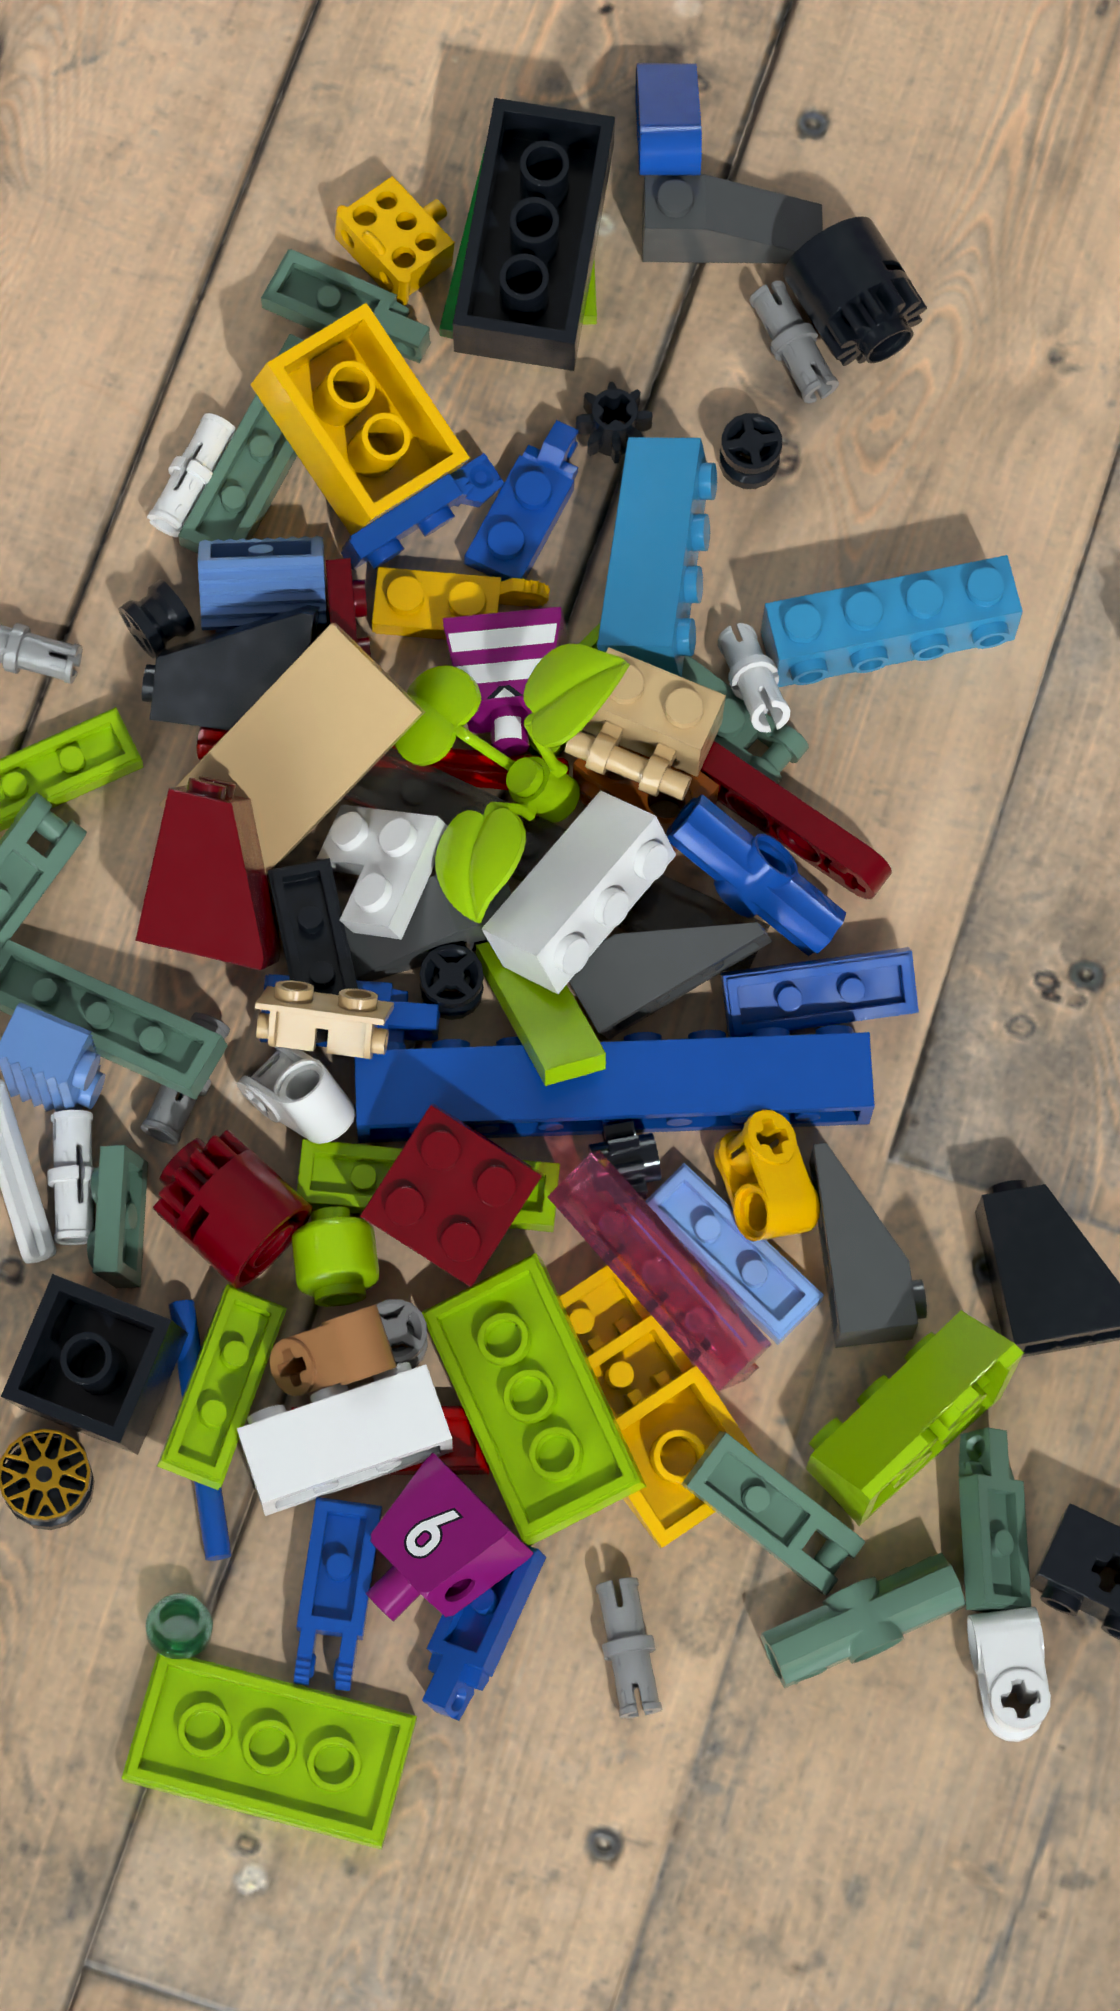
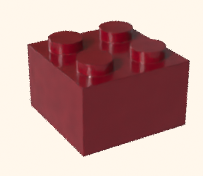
(451, 1195)

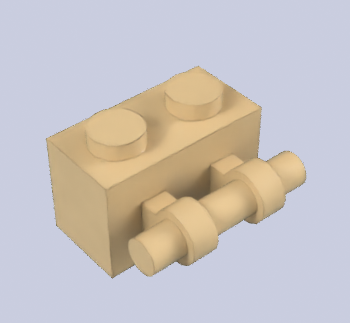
(658, 718)

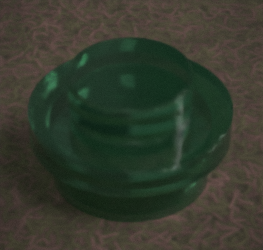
(179, 1626)

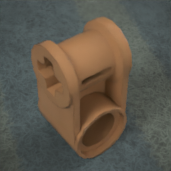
(334, 1353)

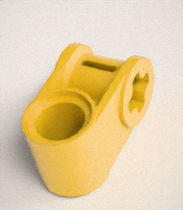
(764, 1184)

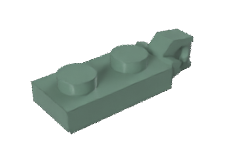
(321, 294)
(992, 1524)

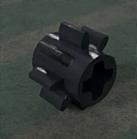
(610, 408)
(630, 1154)

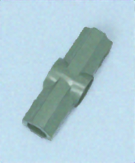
(863, 1620)

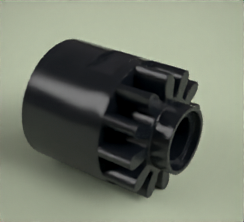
(855, 292)

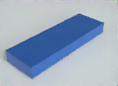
(820, 992)

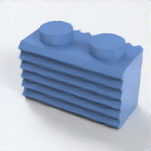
(259, 579)
(50, 1061)

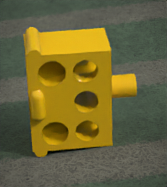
(396, 238)

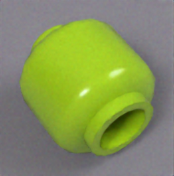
(335, 1257)

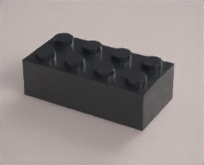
(533, 234)

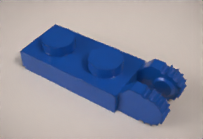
(336, 1585)

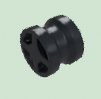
(754, 437)
(157, 618)
(452, 968)

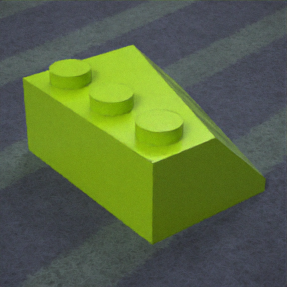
(912, 1415)

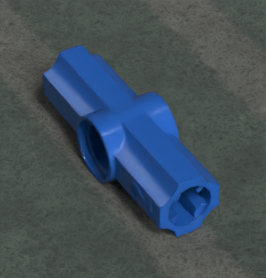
(755, 875)

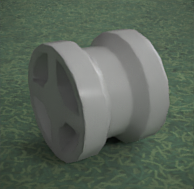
(404, 1325)

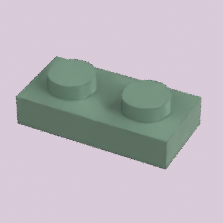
(120, 1198)

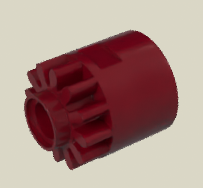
(230, 1206)

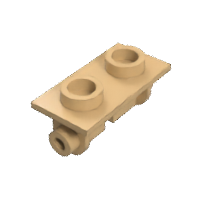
(348, 1017)

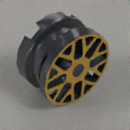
(46, 1479)

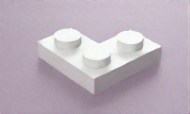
(394, 861)

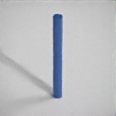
(209, 1500)

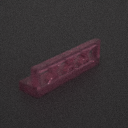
(660, 1271)

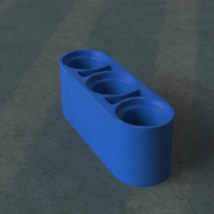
(668, 119)

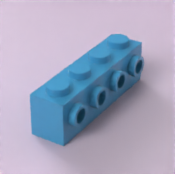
(657, 551)
(892, 621)

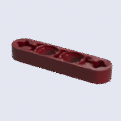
(795, 824)

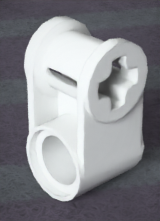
(300, 1095)
(1010, 1659)

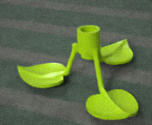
(564, 695)

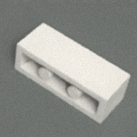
(579, 892)
(344, 1437)

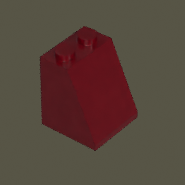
(210, 879)

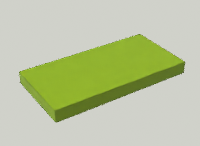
(533, 1400)
(270, 1749)

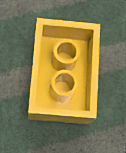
(358, 418)

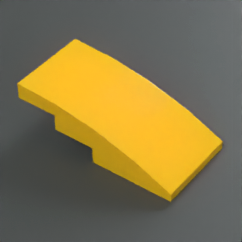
(656, 1398)

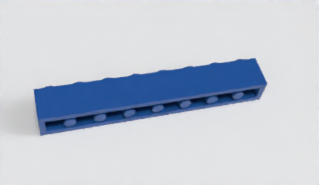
(649, 1080)

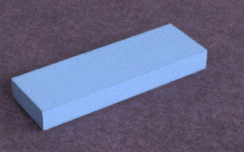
(748, 1271)

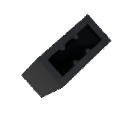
(226, 673)
(1044, 1272)

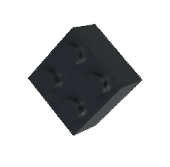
(95, 1364)

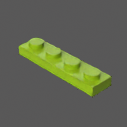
(351, 1173)

